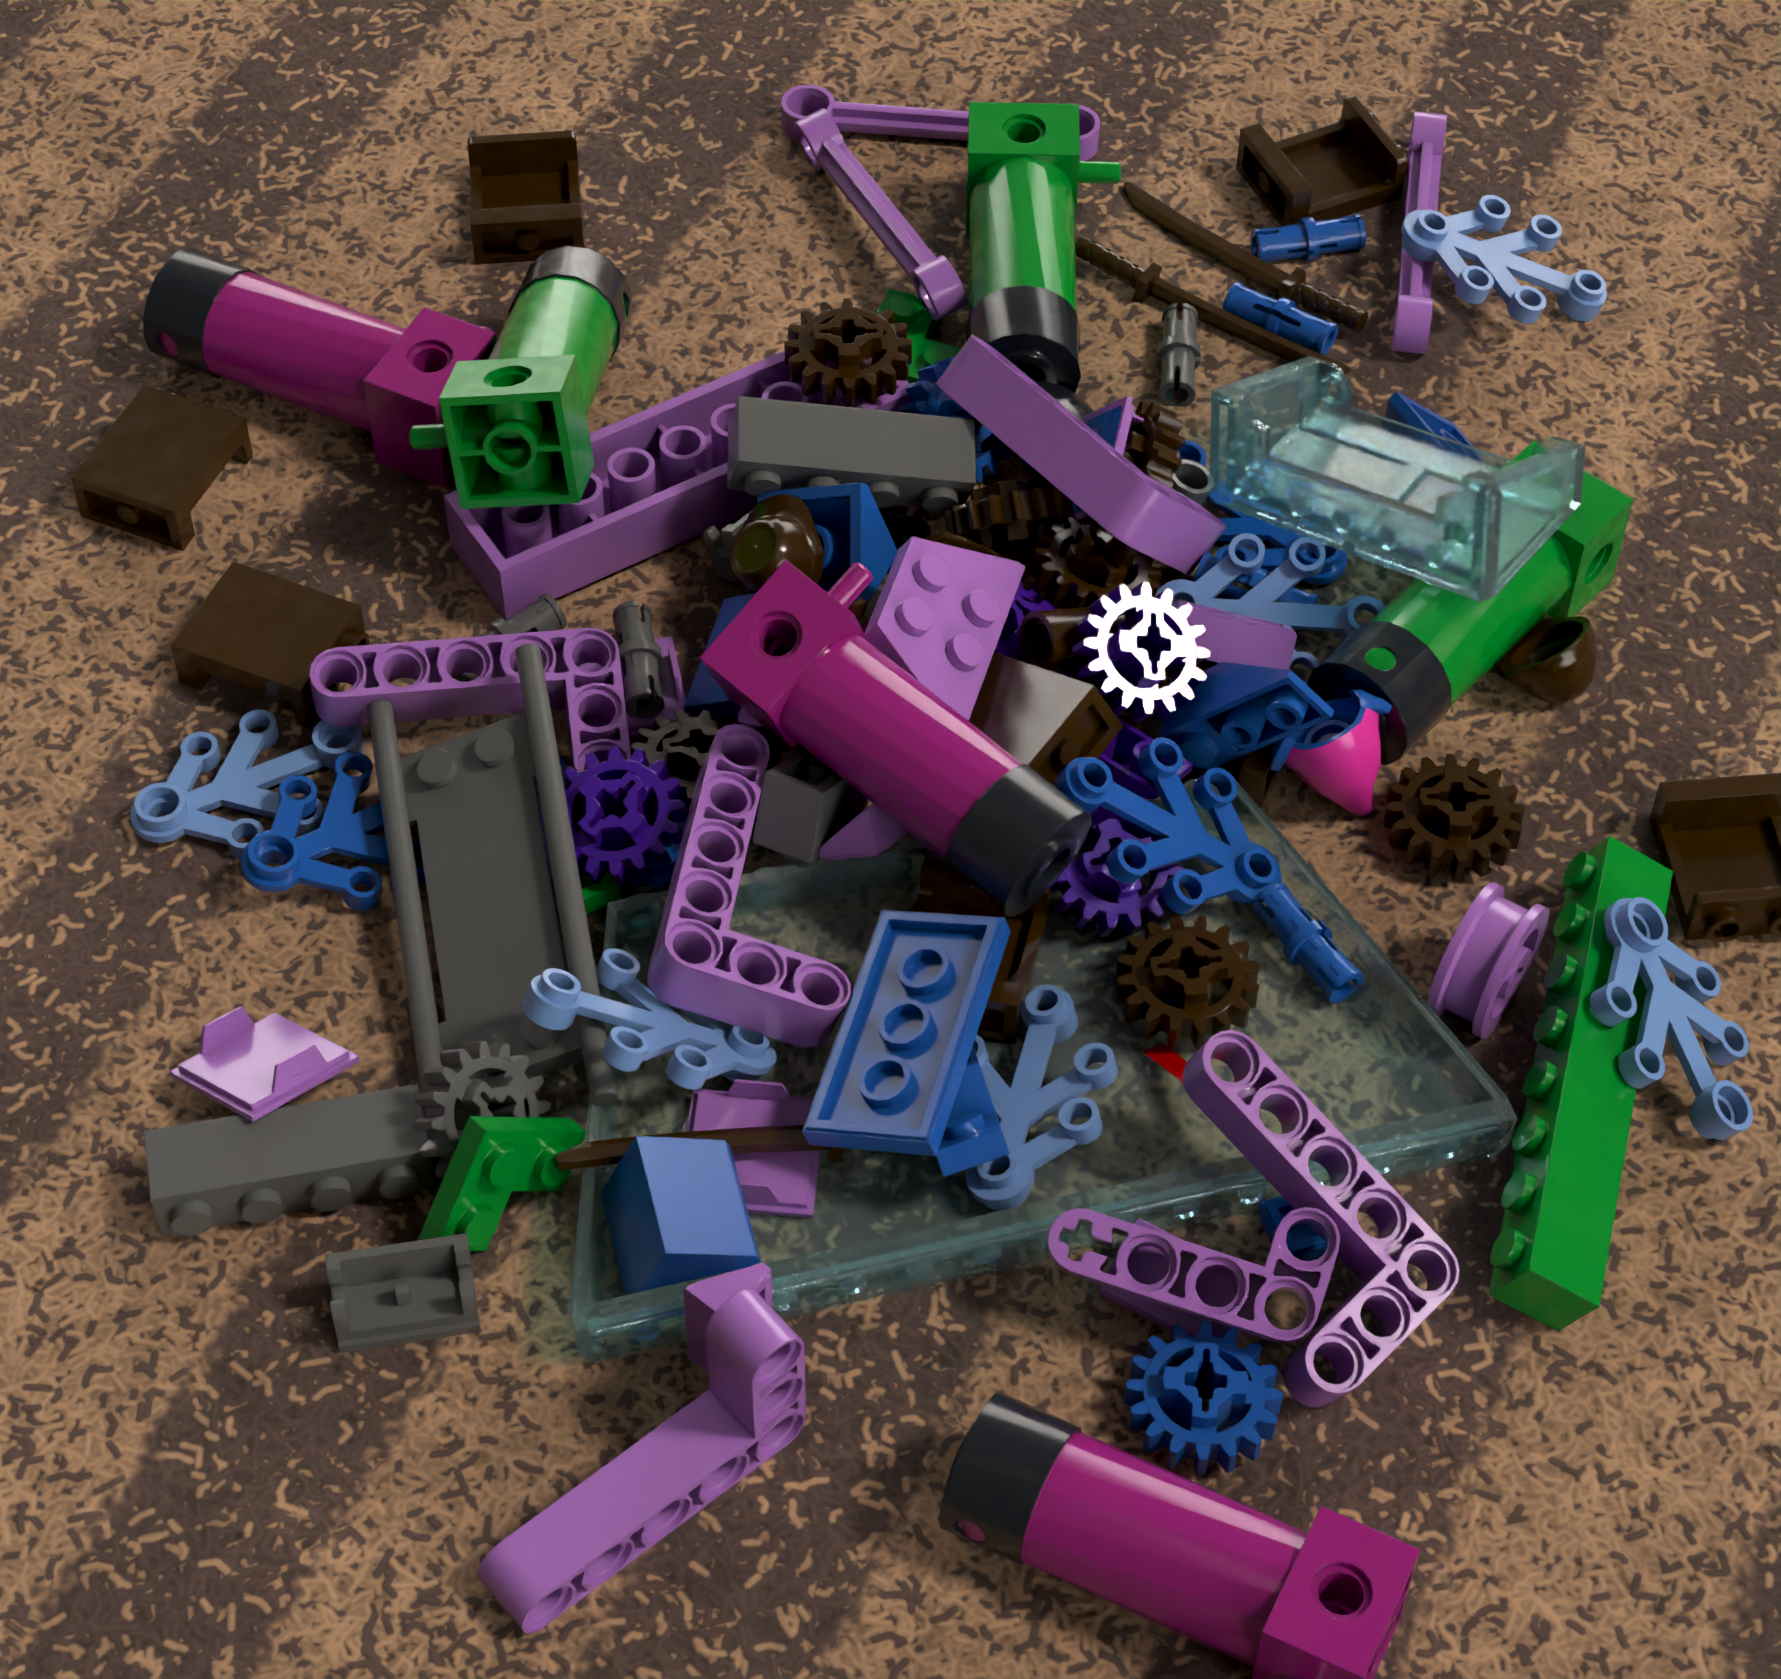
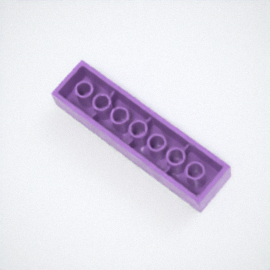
(650, 489)

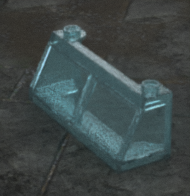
(1382, 489)

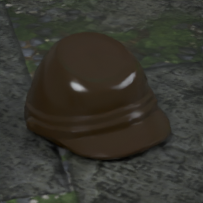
(776, 532)
(1553, 659)

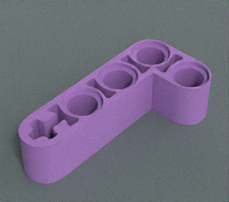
(1190, 1260)

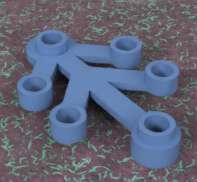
(1443, 239)
(1262, 598)
(236, 783)
(1641, 945)
(1048, 1021)
(700, 1048)

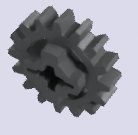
(456, 1097)

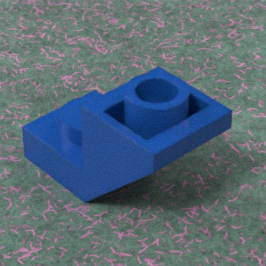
(973, 1128)

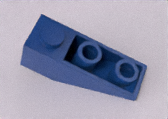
(1241, 712)

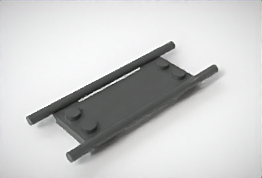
(496, 885)

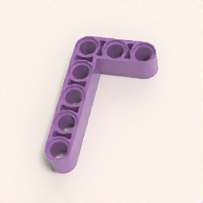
(1078, 460)
(495, 691)
(695, 955)
(1352, 1188)
(667, 1475)

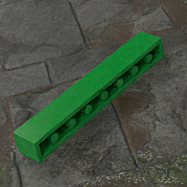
(1576, 1105)

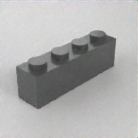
(897, 454)
(287, 1161)

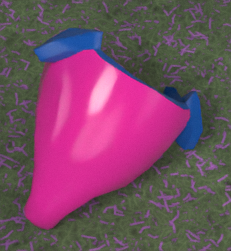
(1340, 753)

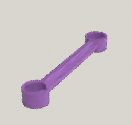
(903, 120)
(1422, 193)
(931, 275)

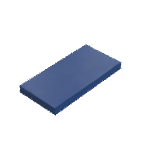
(907, 1032)

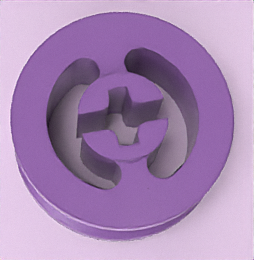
(1487, 959)

